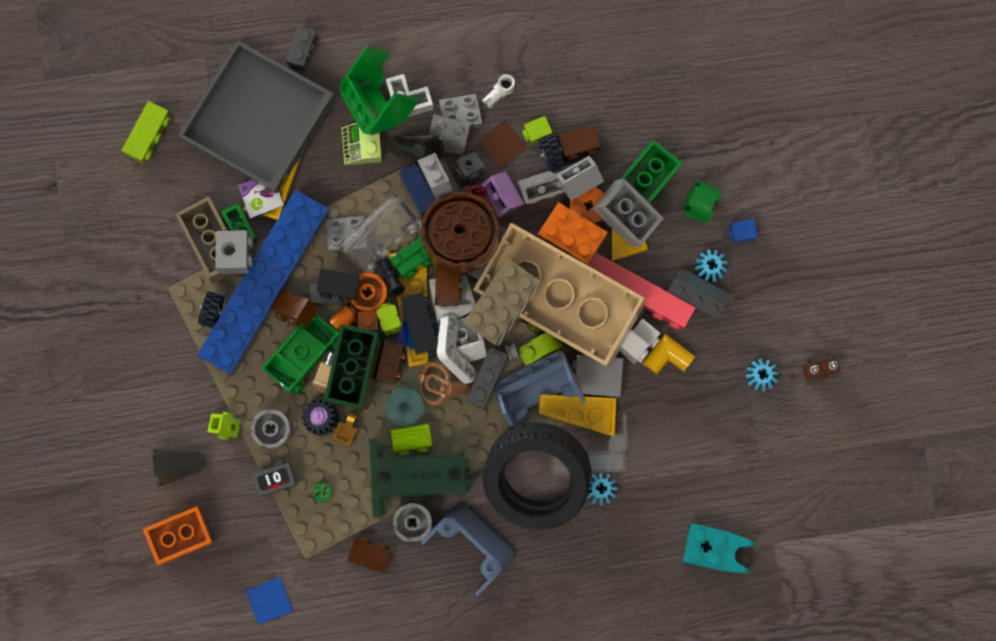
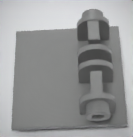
(462, 109)
(451, 132)
(340, 229)

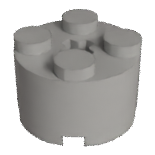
(260, 428)
(416, 531)

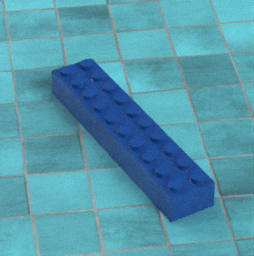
(267, 277)

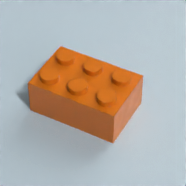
(572, 234)
(178, 536)

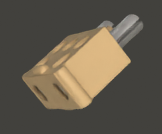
(322, 376)

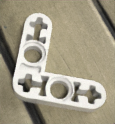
(447, 350)

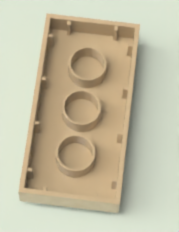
(574, 298)

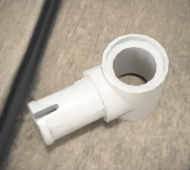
(499, 91)

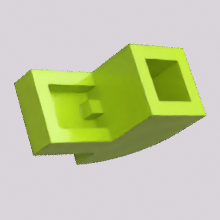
(539, 348)

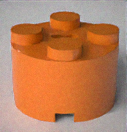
(579, 205)
(371, 282)

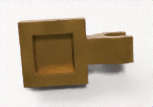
(346, 432)

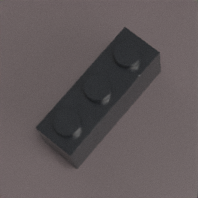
(420, 323)

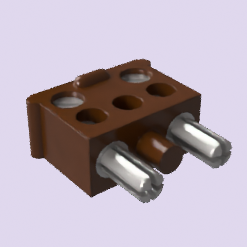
(821, 369)

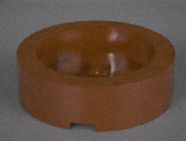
(463, 251)

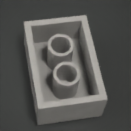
(627, 213)

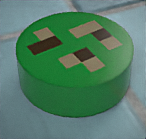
(322, 492)

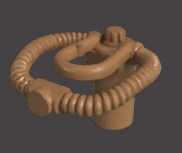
(447, 387)

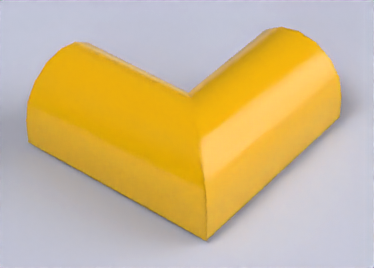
(665, 351)

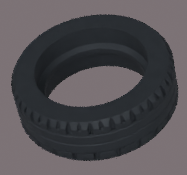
(530, 512)

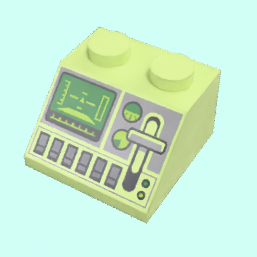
(360, 147)

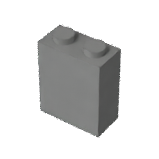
(435, 176)
(598, 379)

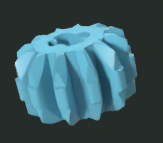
(705, 267)
(768, 373)
(606, 484)

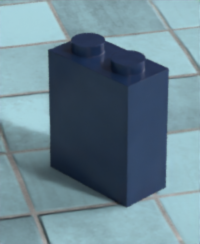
(416, 189)

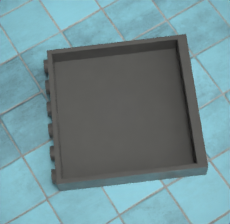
(256, 117)

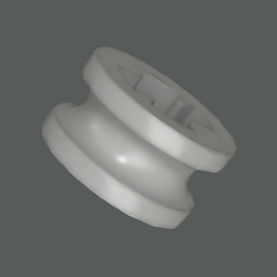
(511, 351)

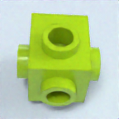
(224, 425)

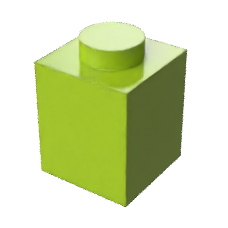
(536, 129)

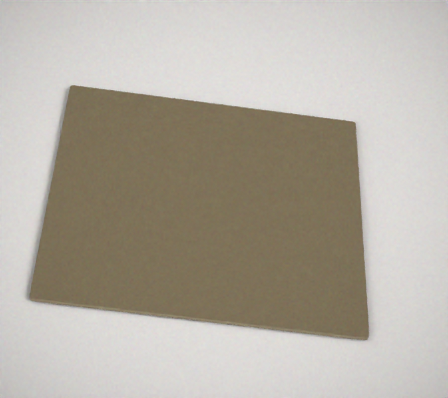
(316, 459)

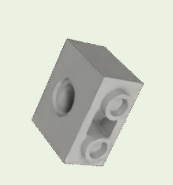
(241, 259)

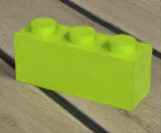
(146, 132)

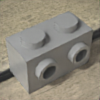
(580, 178)

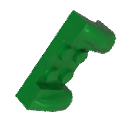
(300, 354)

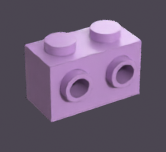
(502, 194)

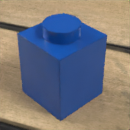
(742, 231)

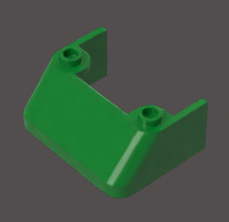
(364, 98)

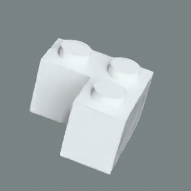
(399, 85)
(638, 341)

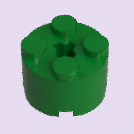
(701, 201)

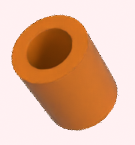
(344, 316)

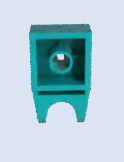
(722, 549)

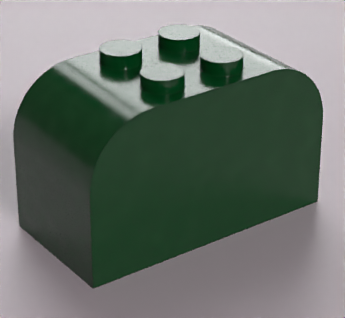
(354, 367)

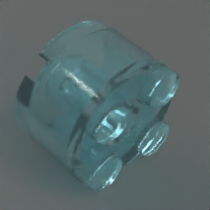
(399, 398)

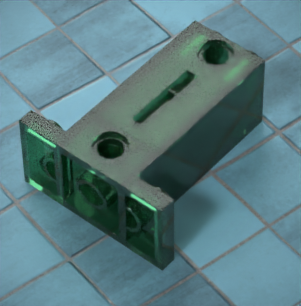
(414, 477)

